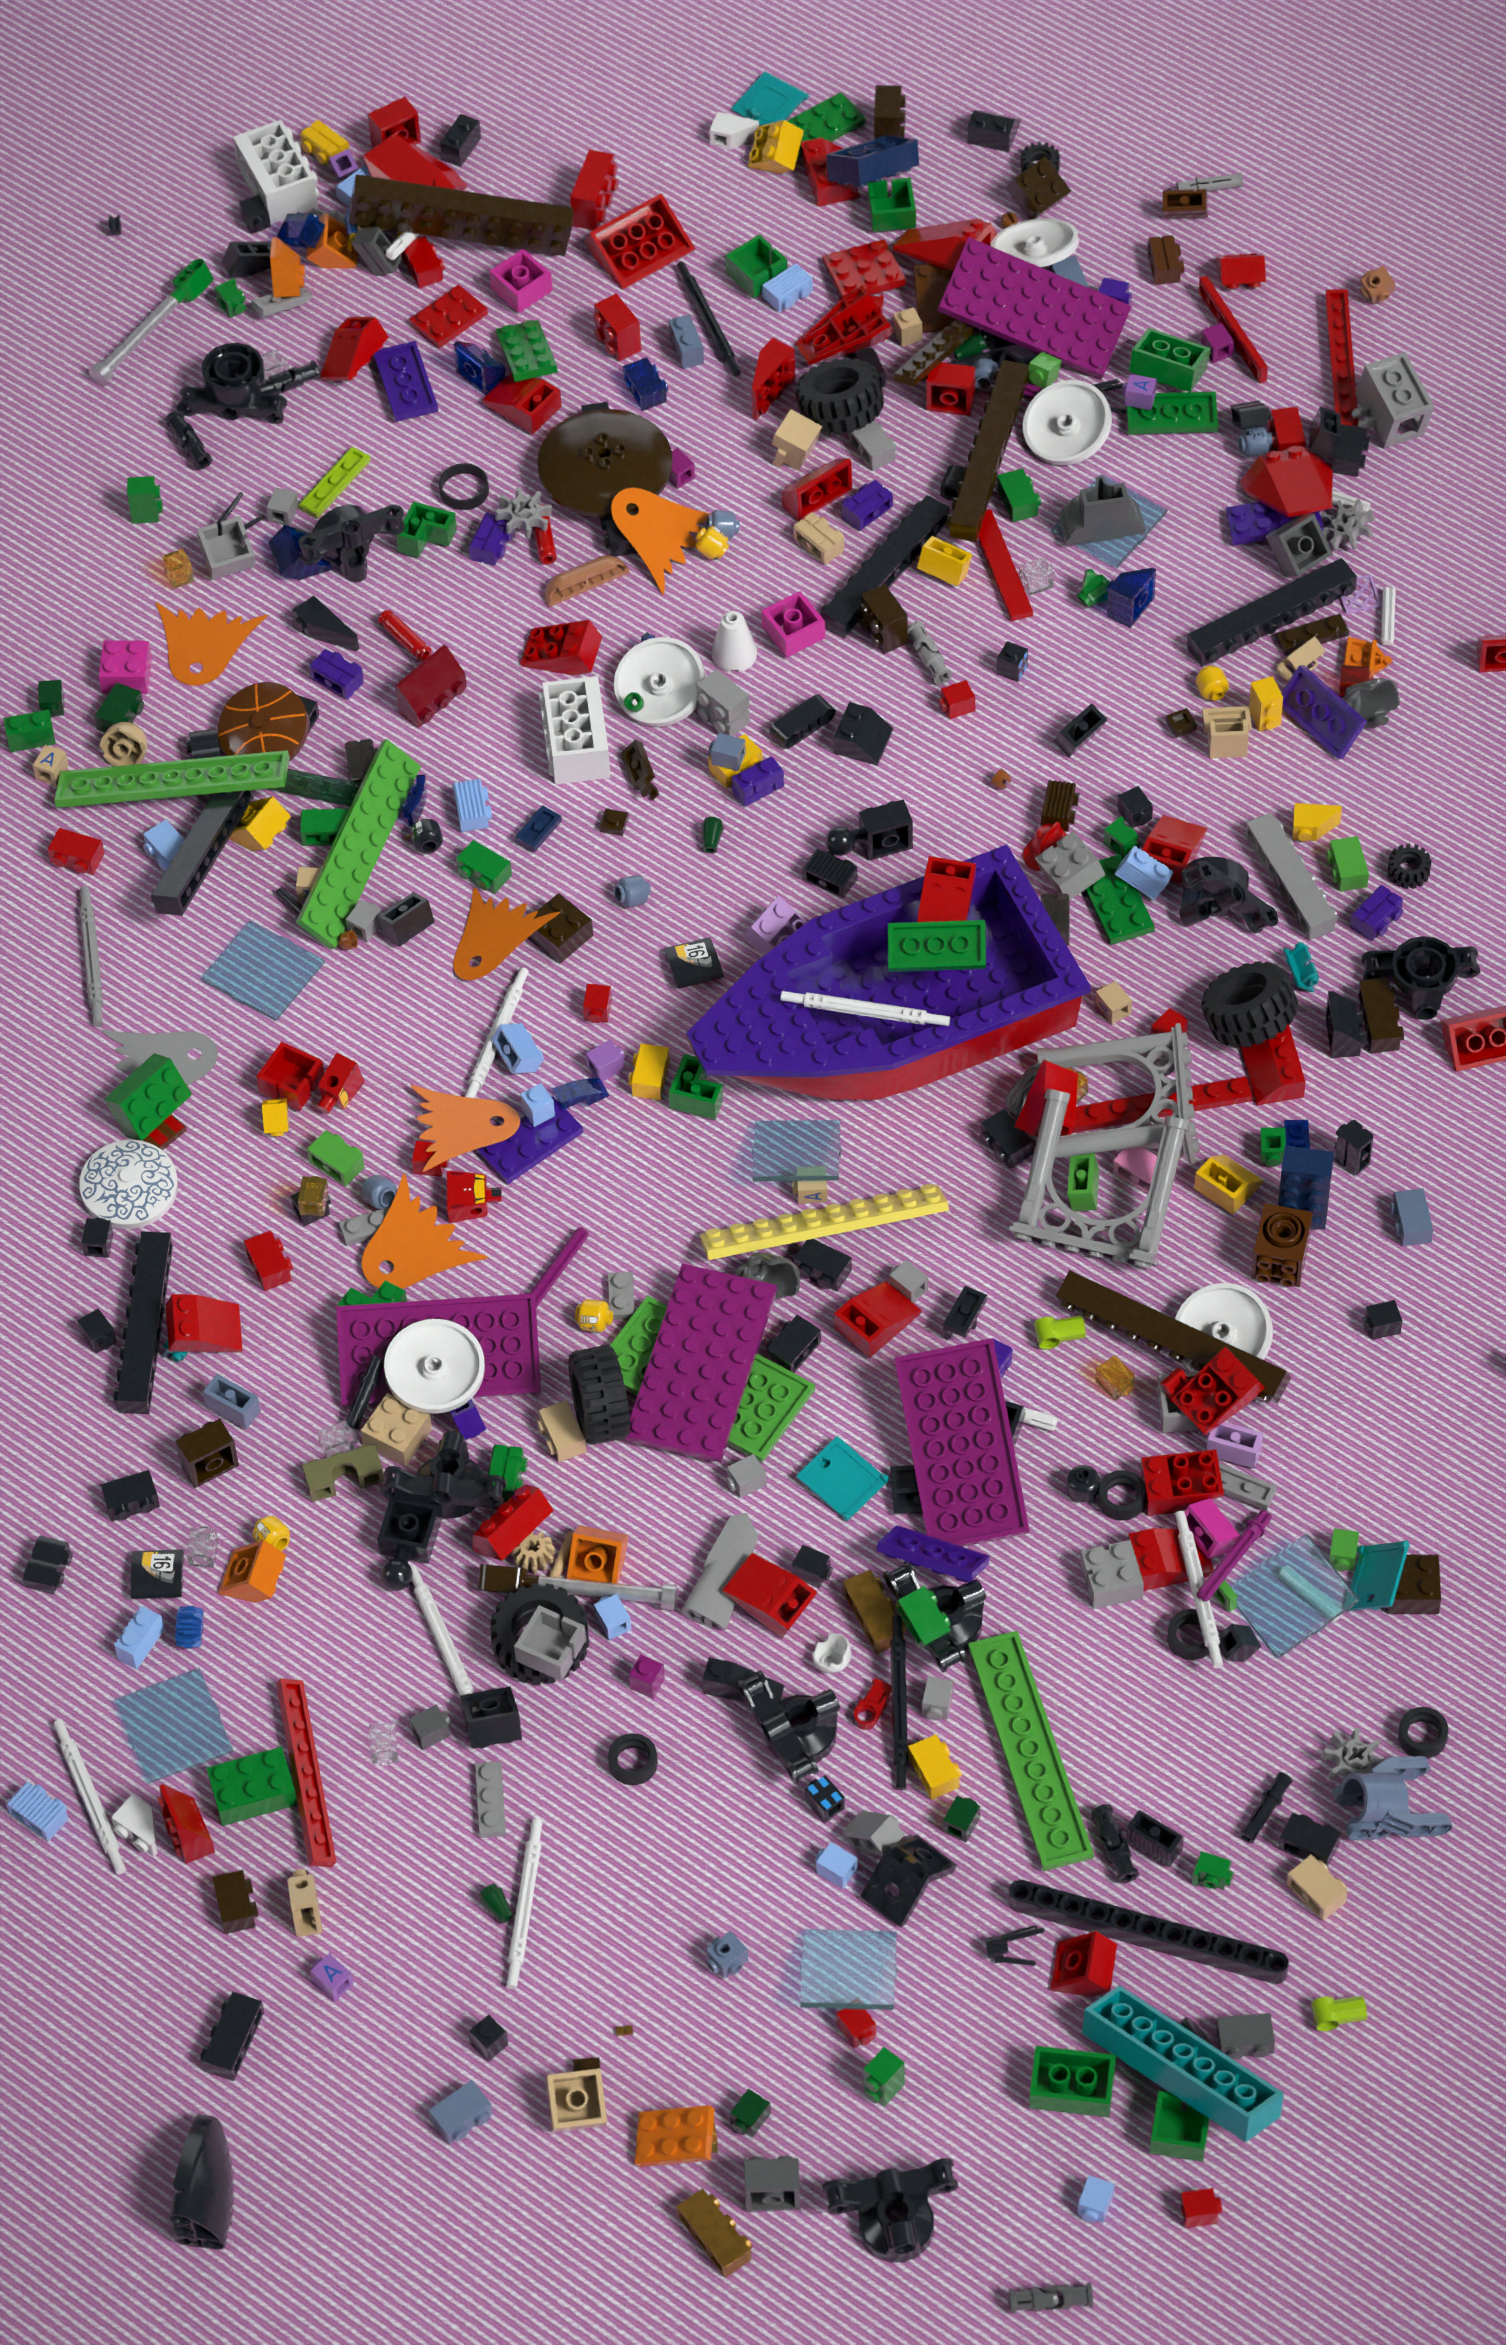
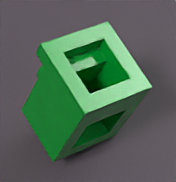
(230, 298)
(1120, 837)
(1272, 1145)
(1212, 1871)

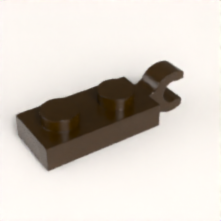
(639, 769)

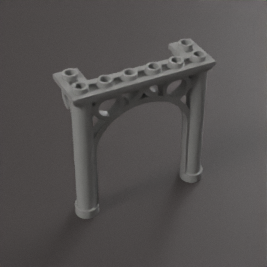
(1159, 1057)
(1041, 1176)

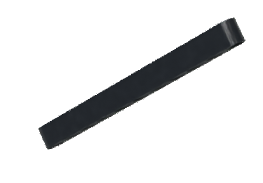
(1156, 1941)

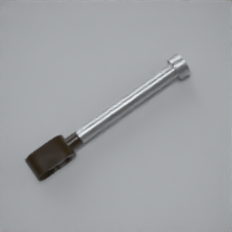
(508, 1579)

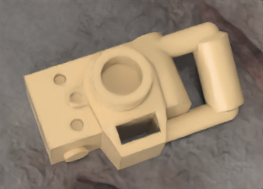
(1301, 656)

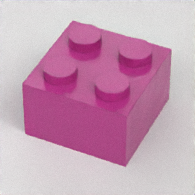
(521, 280)
(793, 624)
(125, 663)

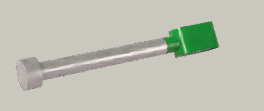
(188, 286)

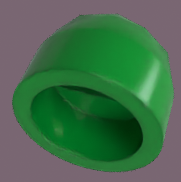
(629, 705)

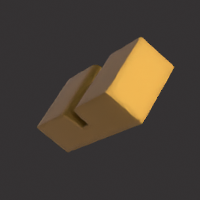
(628, 2030)

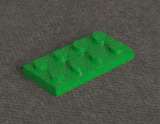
(828, 120)
(526, 350)
(1175, 414)
(1118, 905)
(937, 945)

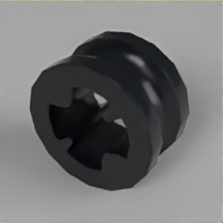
(115, 224)

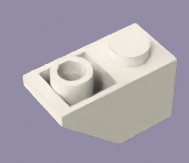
(732, 131)
(137, 1823)

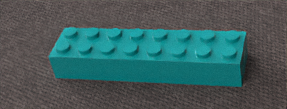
(1182, 2063)

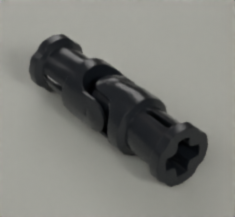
(283, 381)
(188, 440)
(1118, 1853)

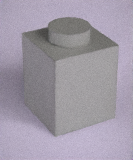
(282, 506)
(364, 920)
(909, 1280)
(746, 1476)
(937, 1698)

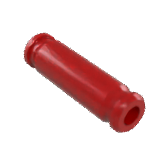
(545, 543)
(404, 635)

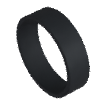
(463, 468)

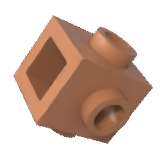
(1377, 285)

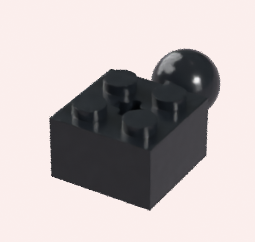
(881, 832)
(406, 1535)

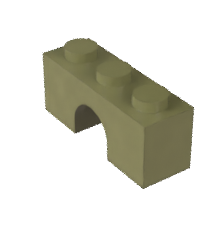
(360, 1463)

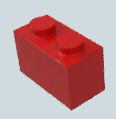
(423, 263)
(1286, 428)
(76, 851)
(268, 1261)

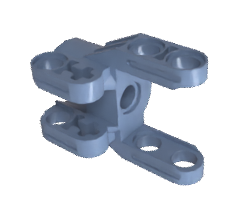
(1387, 1800)

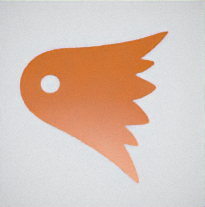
(656, 529)
(203, 642)
(493, 935)
(462, 1124)
(412, 1244)

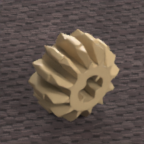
(534, 1552)

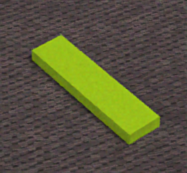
(334, 482)

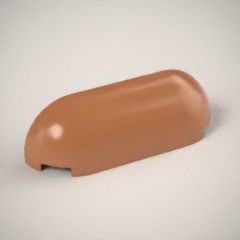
(584, 578)

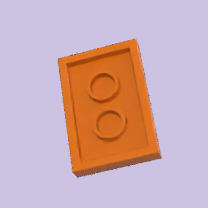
(674, 2136)

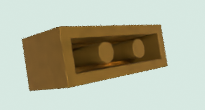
(871, 1609)
(715, 2232)

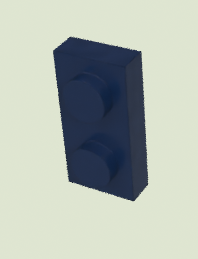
(538, 828)

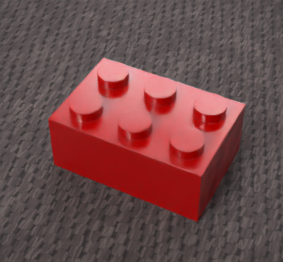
(594, 190)

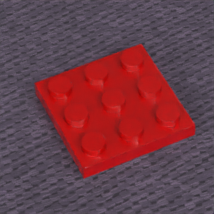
(866, 266)

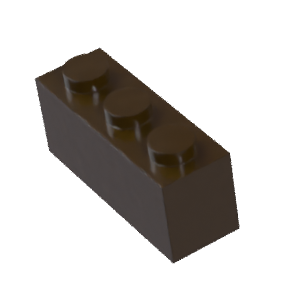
(1380, 1015)

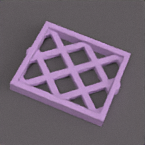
(1363, 607)

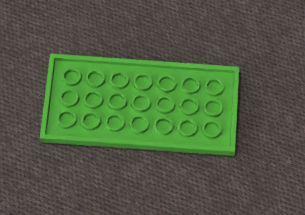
(769, 1400)

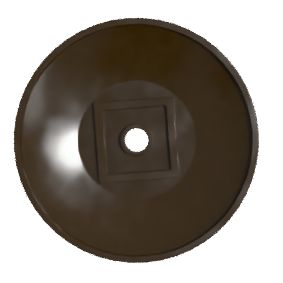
(587, 483)

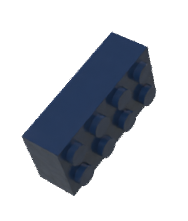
(872, 160)
(1307, 1182)

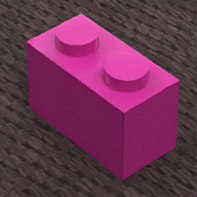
(1210, 1528)

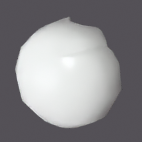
(832, 1654)

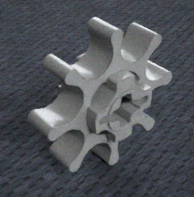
(523, 512)
(1347, 524)
(1351, 1755)

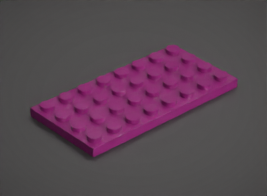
(1034, 308)
(500, 1324)
(701, 1362)
(962, 1444)

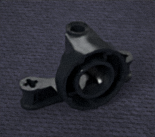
(232, 386)
(345, 537)
(1217, 885)
(1415, 962)
(446, 1481)
(965, 1621)
(798, 1746)
(889, 2192)

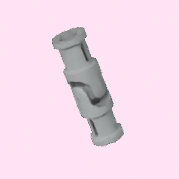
(929, 653)

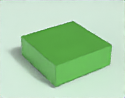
(1226, 1596)

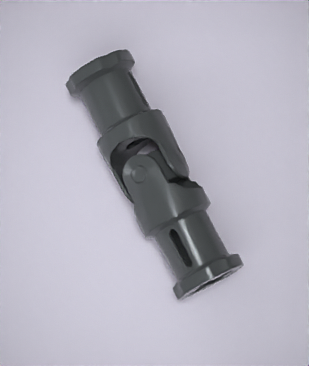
(1046, 2298)

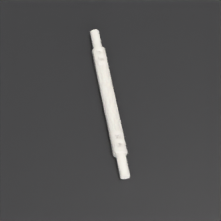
(865, 1008)
(489, 1050)
(1196, 1580)
(441, 1635)
(89, 1796)
(524, 1903)

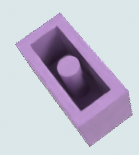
(1236, 1444)

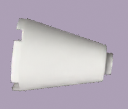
(733, 644)

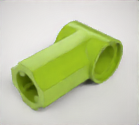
(1052, 1331)
(1331, 2013)

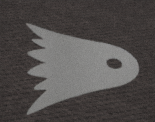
(171, 1045)

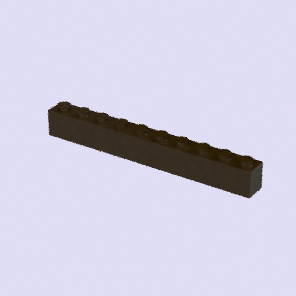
(988, 451)
(1162, 1331)

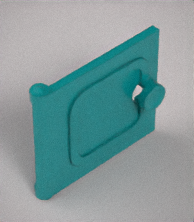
(769, 100)
(845, 1482)
(1378, 1574)

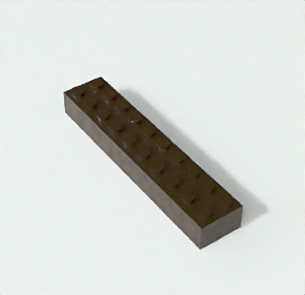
(460, 215)

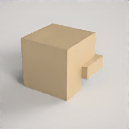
(795, 440)
(1227, 731)

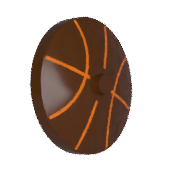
(263, 720)

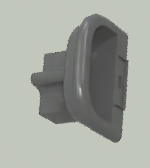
(1101, 514)

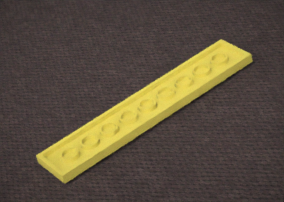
(823, 1222)

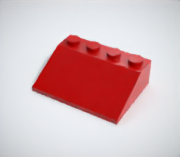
(639, 242)

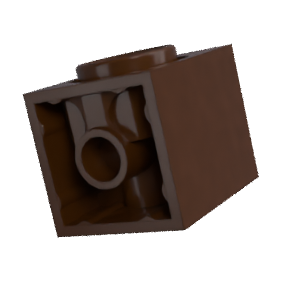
(1281, 1245)

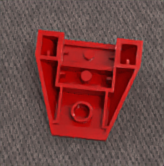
(406, 162)
(943, 242)
(845, 328)
(1290, 481)

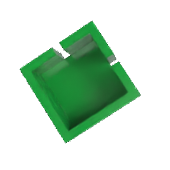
(892, 212)
(754, 264)
(1177, 2131)

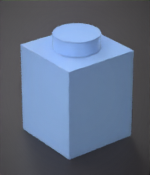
(537, 1104)
(612, 1616)
(836, 1865)
(1095, 2199)

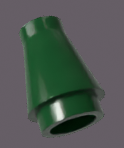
(973, 345)
(711, 833)
(495, 1902)

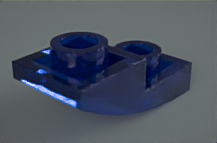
(416, 800)
(574, 1092)
(1297, 1133)

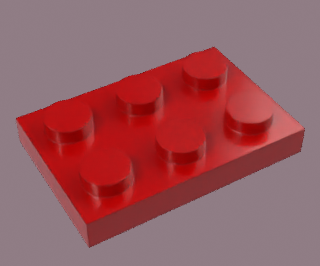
(448, 316)

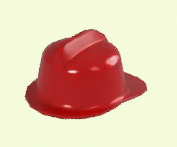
(1044, 837)

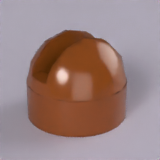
(1005, 220)
(1000, 778)
(348, 940)

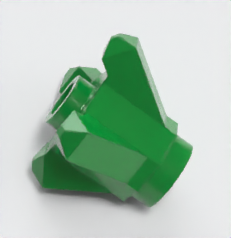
(1093, 588)

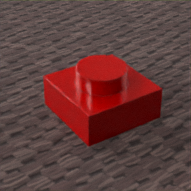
(1174, 1383)

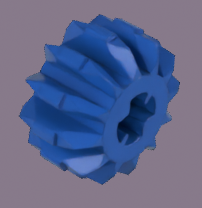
(189, 1627)

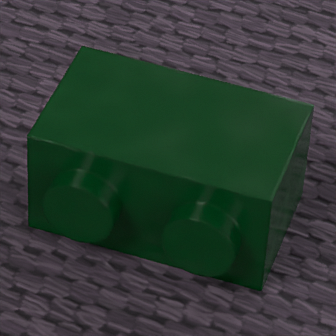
(120, 706)

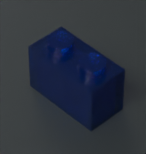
(301, 230)
(645, 384)

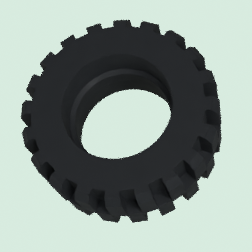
(840, 395)
(1249, 1004)
(599, 1394)
(517, 1612)

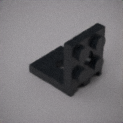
(911, 1867)

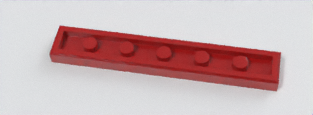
(1241, 341)
(1003, 569)

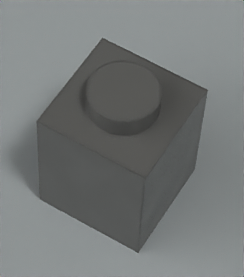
(430, 1726)

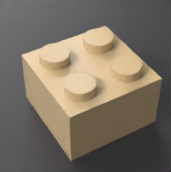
(396, 1430)
(576, 2100)

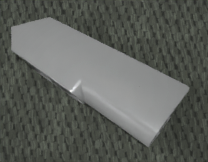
(730, 1551)

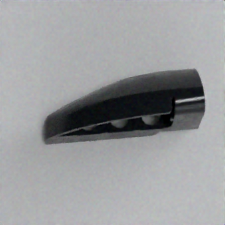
(205, 2176)

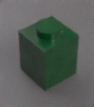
(51, 697)
(961, 1818)
(749, 2113)

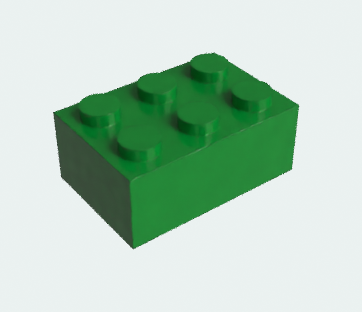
(1169, 359)
(147, 1096)
(252, 1786)
(1072, 2081)

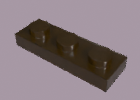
(1324, 630)

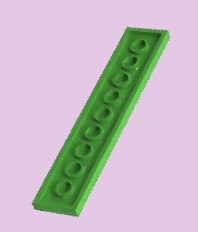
(172, 779)
(358, 844)
(1030, 1751)

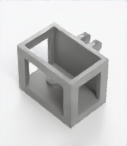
(1392, 394)

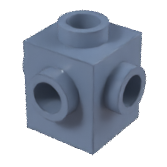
(726, 1955)

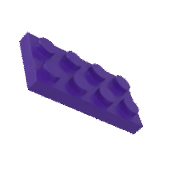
(405, 381)
(1255, 521)
(1321, 712)
(530, 1144)
(933, 1553)

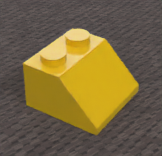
(260, 824)

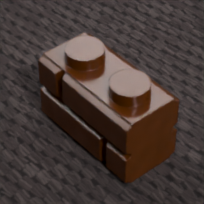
(1185, 204)
(1165, 260)

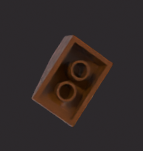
(930, 286)

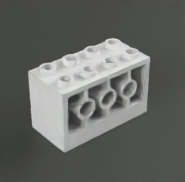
(276, 170)
(574, 730)

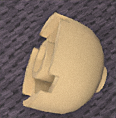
(124, 744)

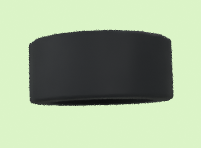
(1126, 1478)
(1187, 1652)
(1423, 1714)
(629, 1741)

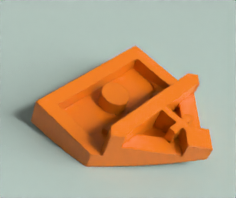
(1365, 654)

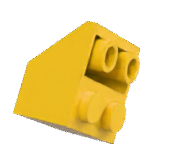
(775, 147)
(1226, 1182)

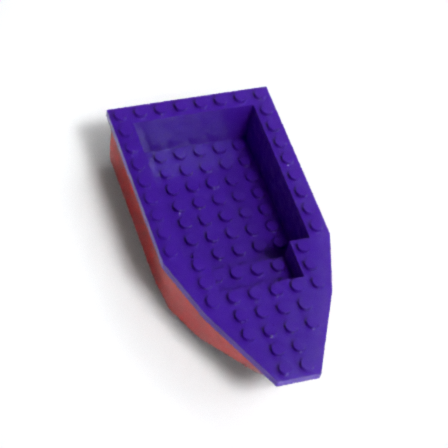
(1020, 998)

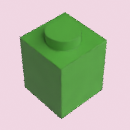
(1043, 370)
(1344, 1549)

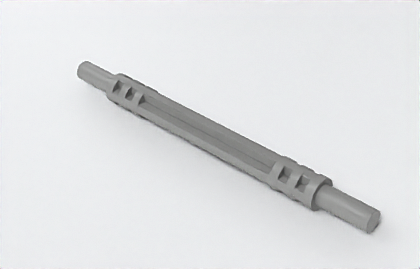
(91, 956)

